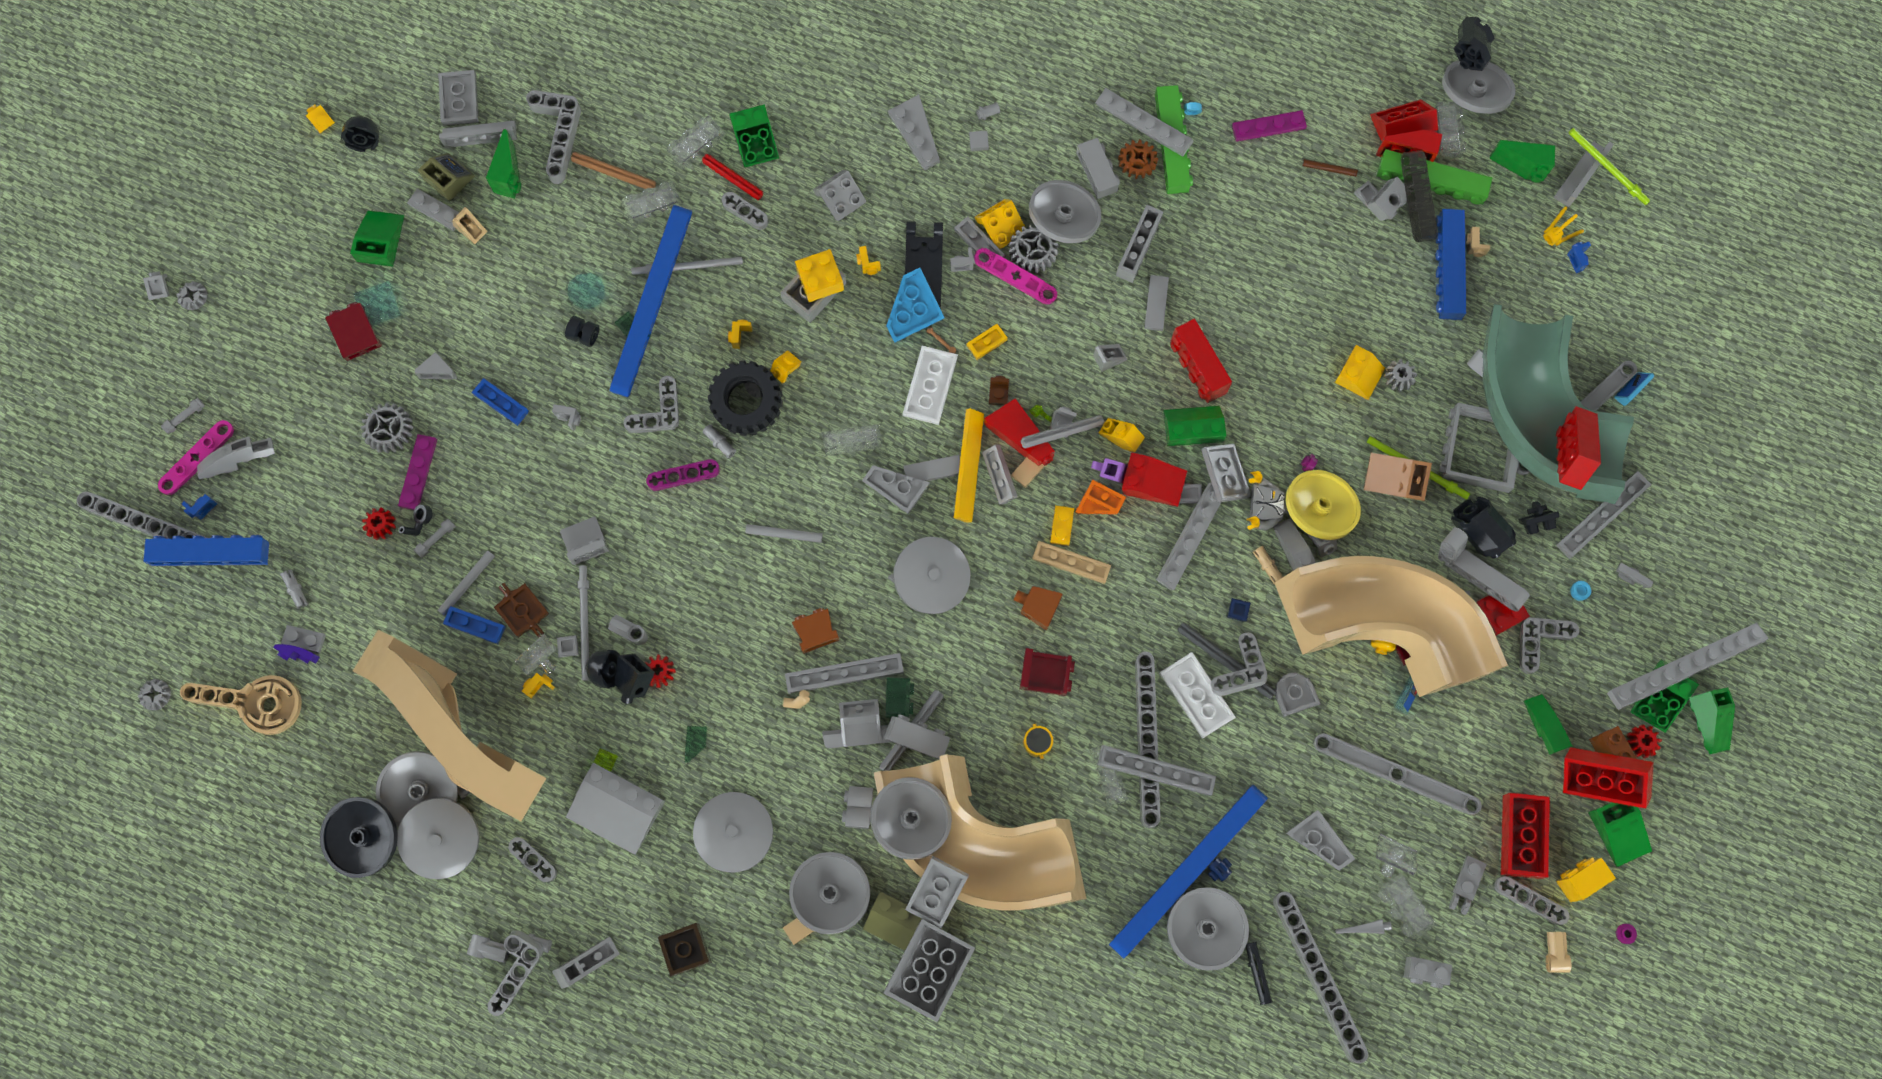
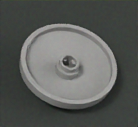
(1479, 91)
(1064, 211)
(931, 575)
(411, 780)
(910, 818)
(733, 832)
(438, 838)
(829, 893)
(1207, 929)

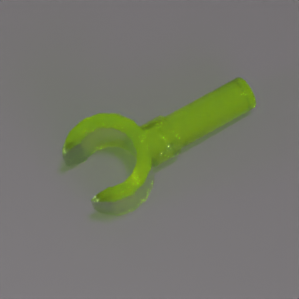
(1038, 410)

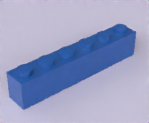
(1451, 264)
(206, 551)

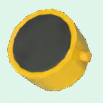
(1038, 741)

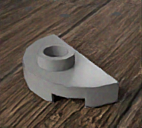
(1632, 575)

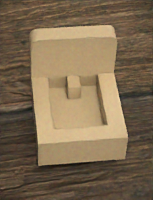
(1474, 247)

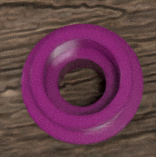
(1309, 462)
(1620, 933)

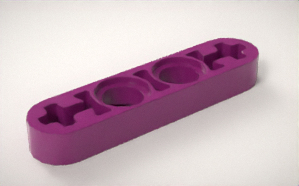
(683, 478)

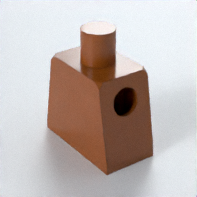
(1039, 605)

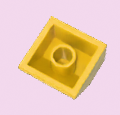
(1361, 372)

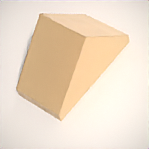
(469, 226)

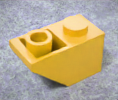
(1122, 434)

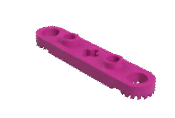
(1027, 283)
(185, 468)

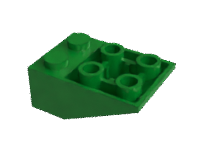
(754, 135)
(377, 238)
(1666, 704)
(1714, 718)
(1621, 831)

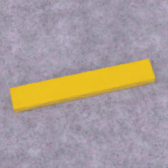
(969, 465)

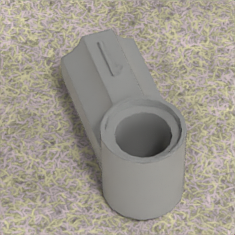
(627, 630)
(484, 947)

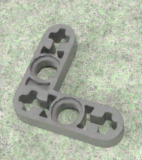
(661, 417)
(1539, 631)
(1251, 669)

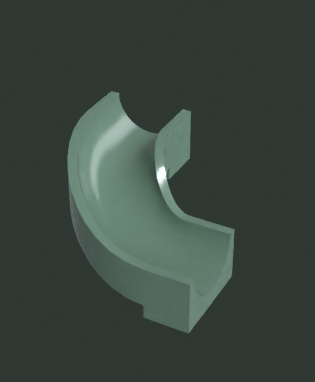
(1532, 395)

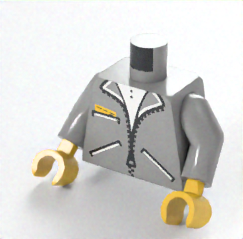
(1266, 503)

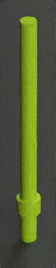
(1632, 188)
(1450, 486)

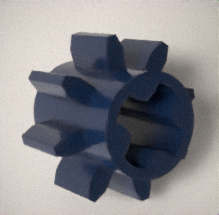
(1220, 869)

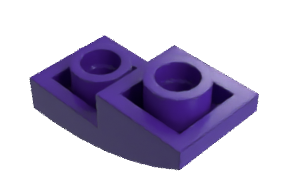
(295, 652)

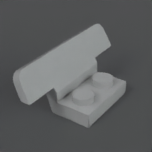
(858, 725)

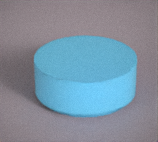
(1192, 108)
(1580, 590)

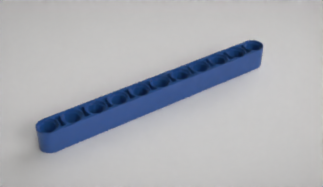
(650, 301)
(1188, 871)

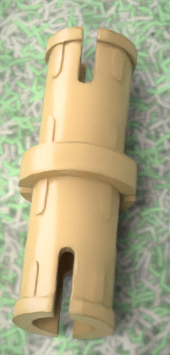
(1268, 564)

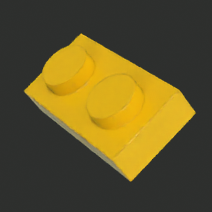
(987, 341)
(1062, 525)

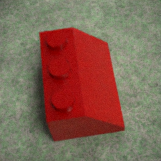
(1405, 119)

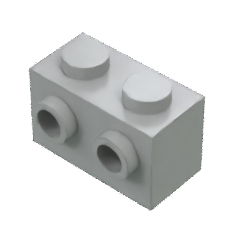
(1429, 971)

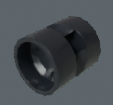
(584, 332)

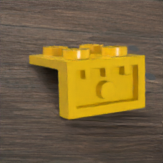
(1001, 222)

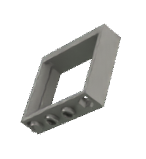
(1448, 448)

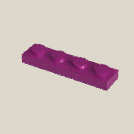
(1269, 125)
(417, 472)

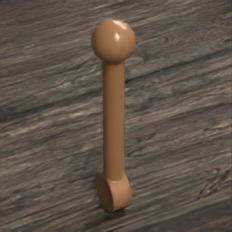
(930, 330)

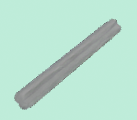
(1062, 431)
(922, 716)

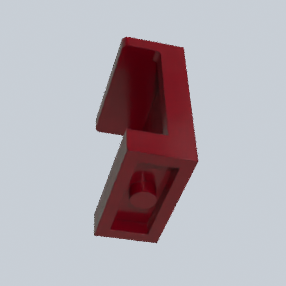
(352, 331)
(1046, 673)

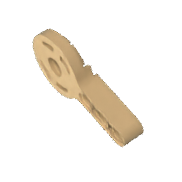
(250, 702)

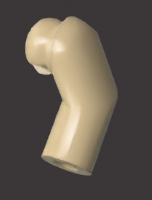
(799, 702)

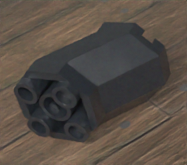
(1474, 44)
(1484, 527)

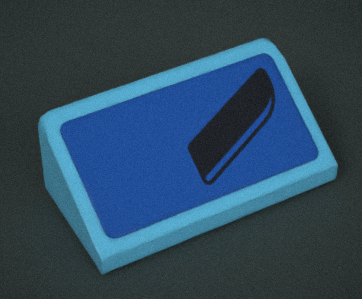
(1633, 387)

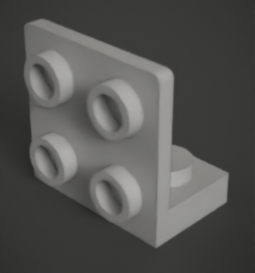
(840, 194)
(584, 541)

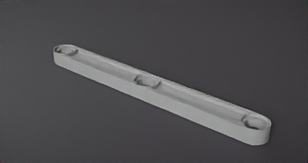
(1603, 392)
(1410, 779)

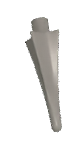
(1376, 927)

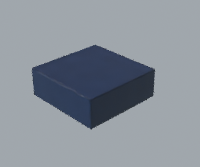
(1238, 610)

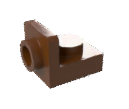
(998, 390)

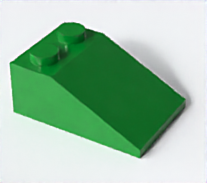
(1525, 159)
(504, 171)

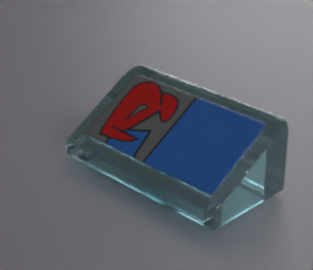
(1406, 697)

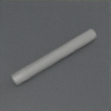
(784, 533)
(466, 582)

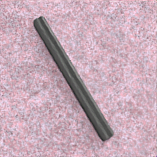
(1221, 656)

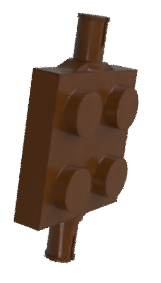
(521, 610)

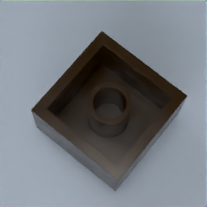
(684, 949)

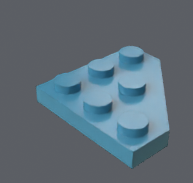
(913, 307)

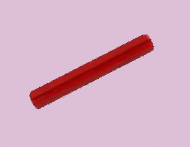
(732, 176)

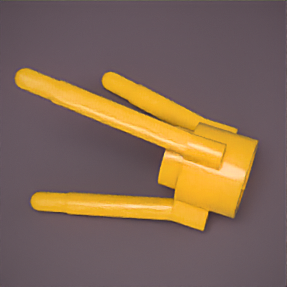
(1553, 235)

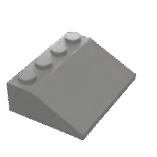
(614, 808)
(929, 970)

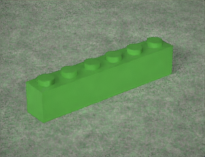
(1175, 166)
(1443, 178)

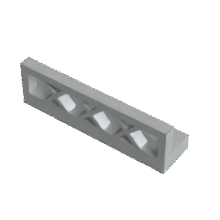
(476, 134)
(1580, 175)

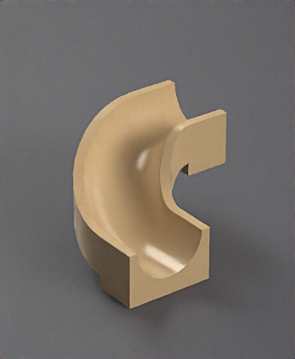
(1393, 604)
(429, 704)
(1005, 865)

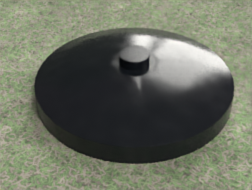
(358, 837)

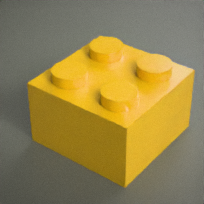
(819, 275)
(1585, 879)

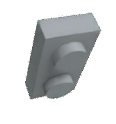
(303, 638)

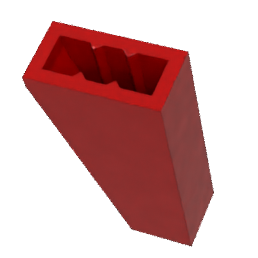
(1013, 424)

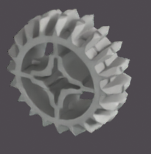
(1045, 256)
(373, 435)

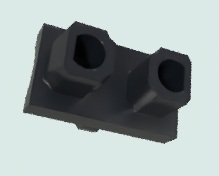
(1531, 522)

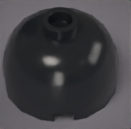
(360, 133)
(602, 668)

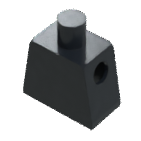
(632, 677)

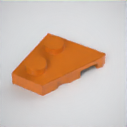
(1100, 500)

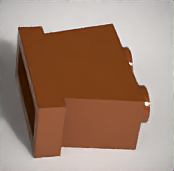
(815, 630)
(1612, 743)

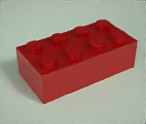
(1200, 360)
(1578, 448)
(1608, 777)
(1525, 835)

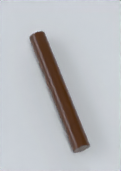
(1329, 167)

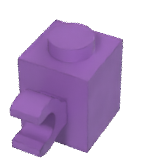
(1111, 470)

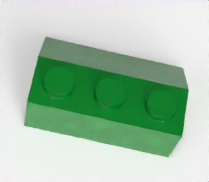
(1194, 425)

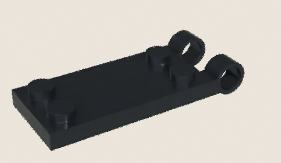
(927, 258)

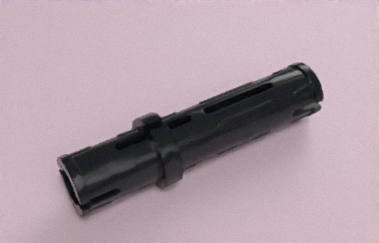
(1251, 949)

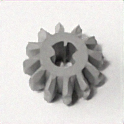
(1393, 375)

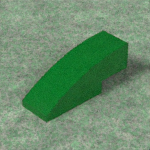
(1547, 724)

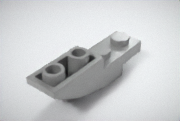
(228, 456)

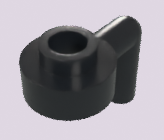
(421, 515)

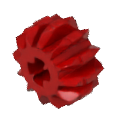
(381, 529)
(663, 675)
(1643, 733)

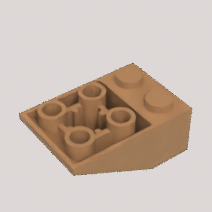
(1397, 476)

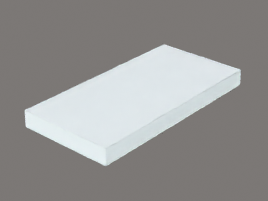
(930, 385)
(1194, 693)

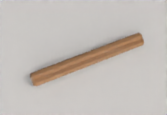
(612, 171)

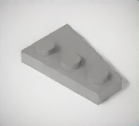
(896, 487)
(1321, 840)

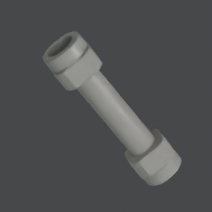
(195, 405)
(422, 549)

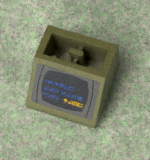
(445, 175)

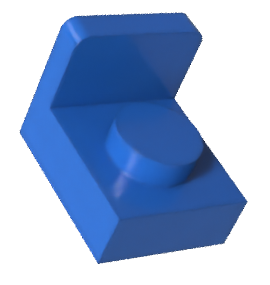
(1578, 257)
(201, 507)

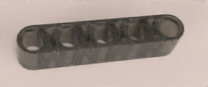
(1419, 196)

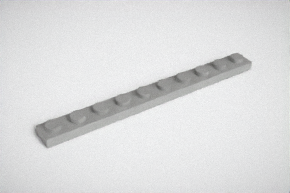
(1687, 666)

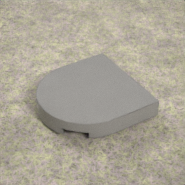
(1295, 694)

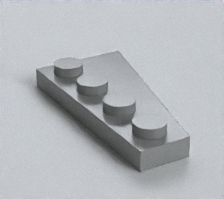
(915, 130)

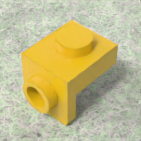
(319, 118)
(862, 259)
(734, 336)
(784, 366)
(532, 685)

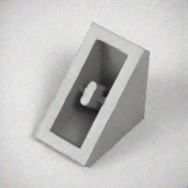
(1109, 356)
(434, 368)

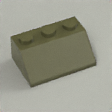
(891, 921)

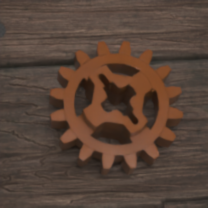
(1139, 165)

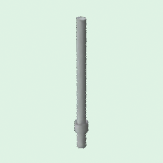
(692, 265)
(583, 585)

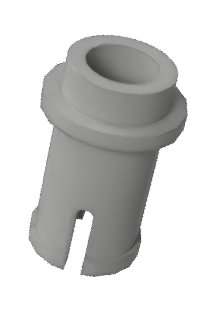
(987, 111)

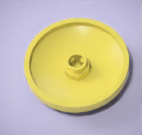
(1323, 504)

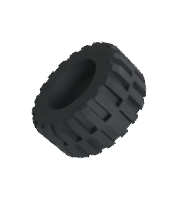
(731, 378)

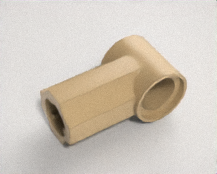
(1557, 957)

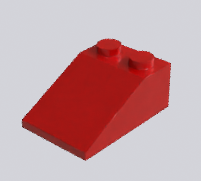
(1423, 140)
(1153, 480)

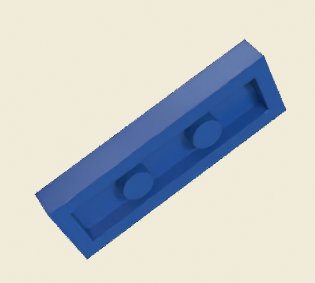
(500, 401)
(474, 625)

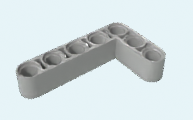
(562, 131)
(1478, 572)

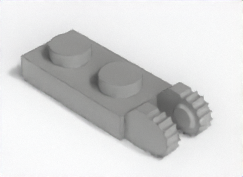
(1467, 883)

